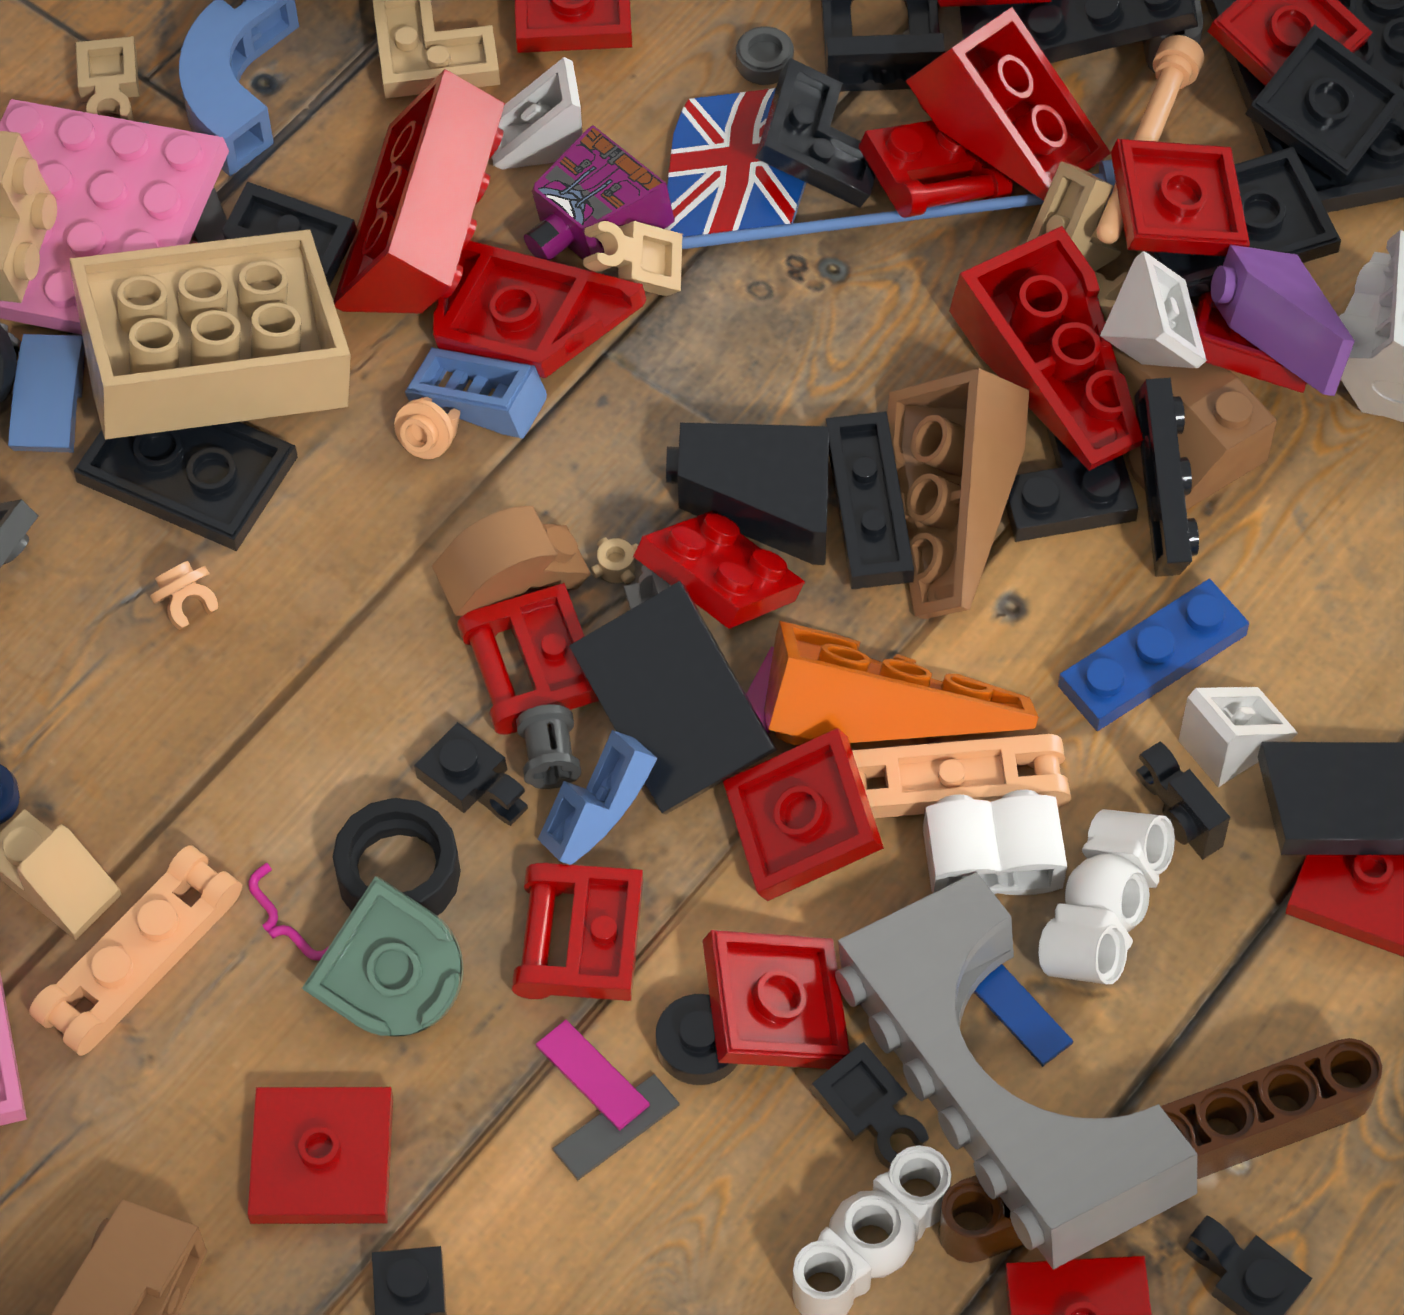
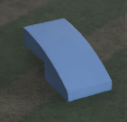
(46, 393)
(587, 814)

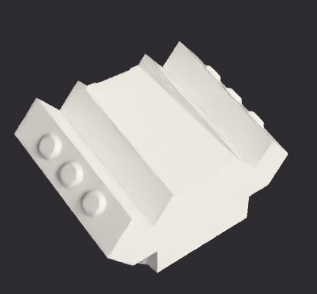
(1377, 325)

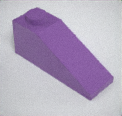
(1283, 313)

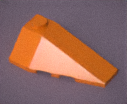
(828, 684)

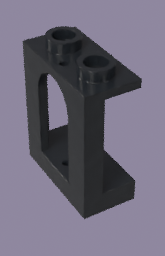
(879, 60)

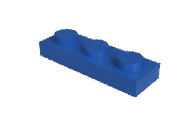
(1153, 654)

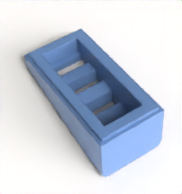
(508, 411)

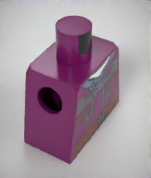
(592, 185)

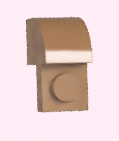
(505, 558)

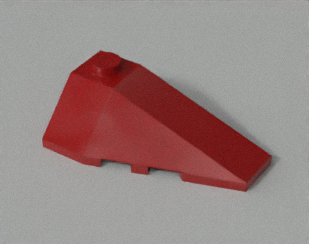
(1040, 327)

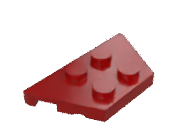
(529, 308)

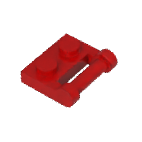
(921, 154)
(543, 629)
(600, 935)

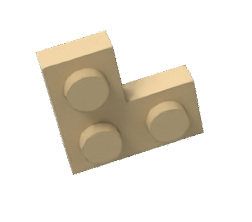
(417, 54)
(25, 216)

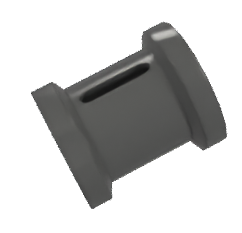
(548, 746)

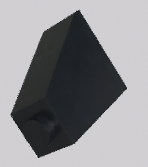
(760, 478)

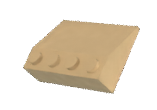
(210, 333)

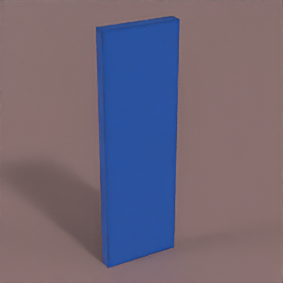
(1023, 1015)

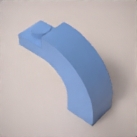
(210, 67)

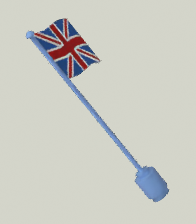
(732, 197)

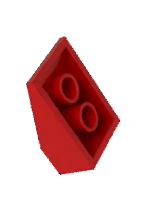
(1008, 105)

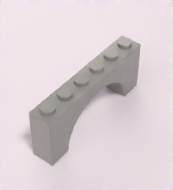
(1058, 1174)

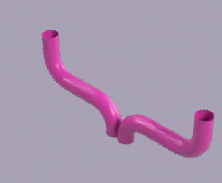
(272, 912)

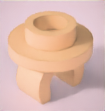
(426, 428)
(180, 584)

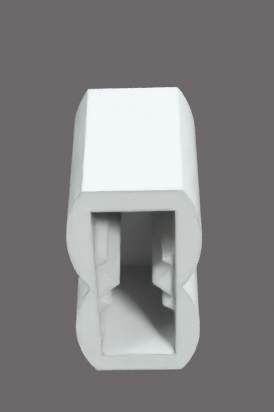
(1007, 841)

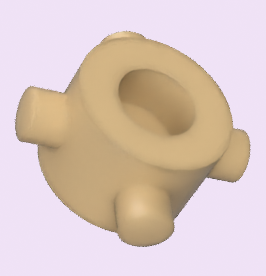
(615, 560)

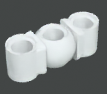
(1106, 896)
(887, 1206)

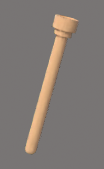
(1175, 67)

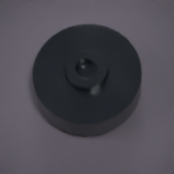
(688, 1042)

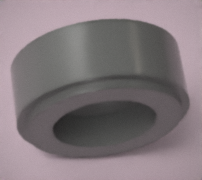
(763, 54)

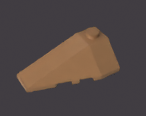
(1224, 423)
(955, 467)

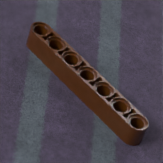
(1240, 1100)

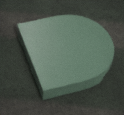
(390, 965)

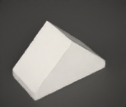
(541, 120)
(1155, 317)
(1226, 729)

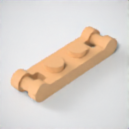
(975, 768)
(136, 951)

